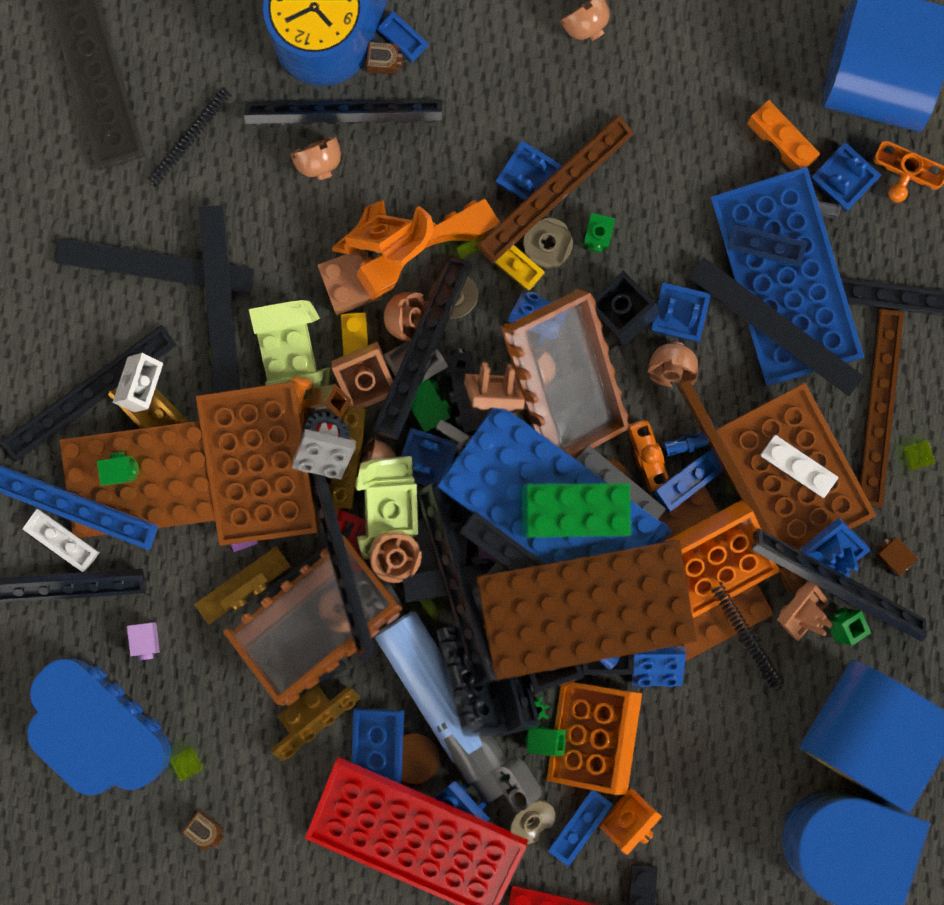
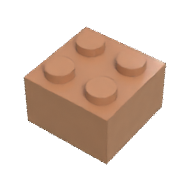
(343, 284)
(363, 376)

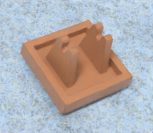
(493, 390)
(805, 612)

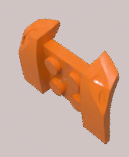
(392, 236)

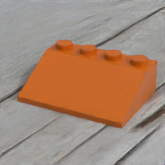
(722, 552)
(598, 737)

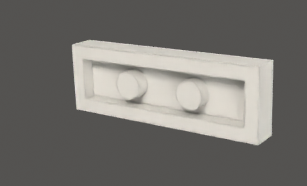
(799, 466)
(60, 540)

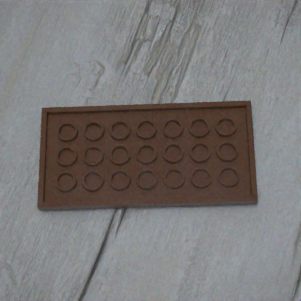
(586, 609)

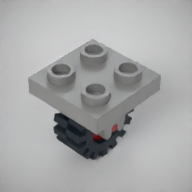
(324, 447)

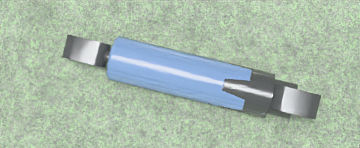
(426, 679)

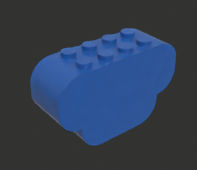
(93, 730)

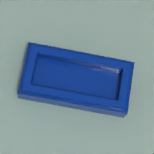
(400, 33)

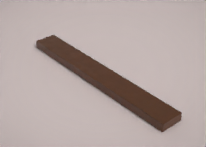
(554, 189)
(881, 405)
(719, 450)

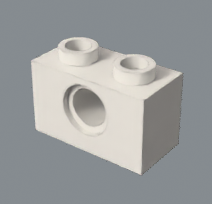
(138, 382)

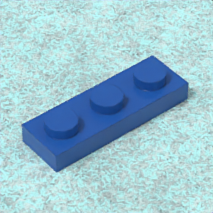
(688, 481)
(580, 827)

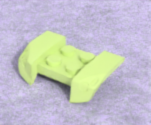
(287, 343)
(388, 498)

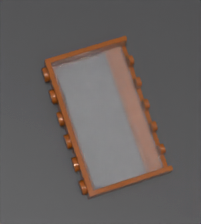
(567, 373)
(307, 628)

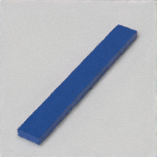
(77, 508)

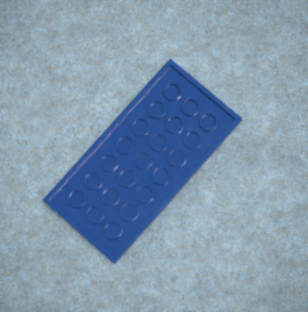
(806, 295)
(513, 454)

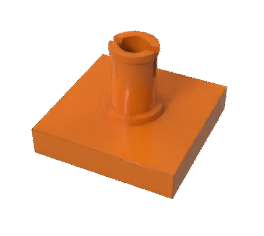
(629, 821)

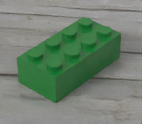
(576, 510)

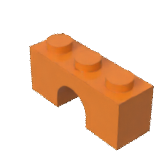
(775, 127)

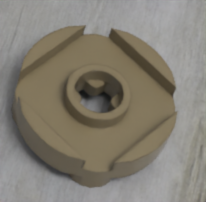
(554, 255)

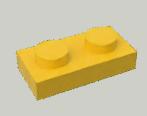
(520, 268)
(354, 332)

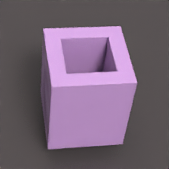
(143, 640)

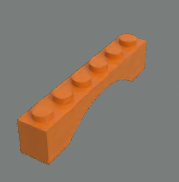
(467, 225)

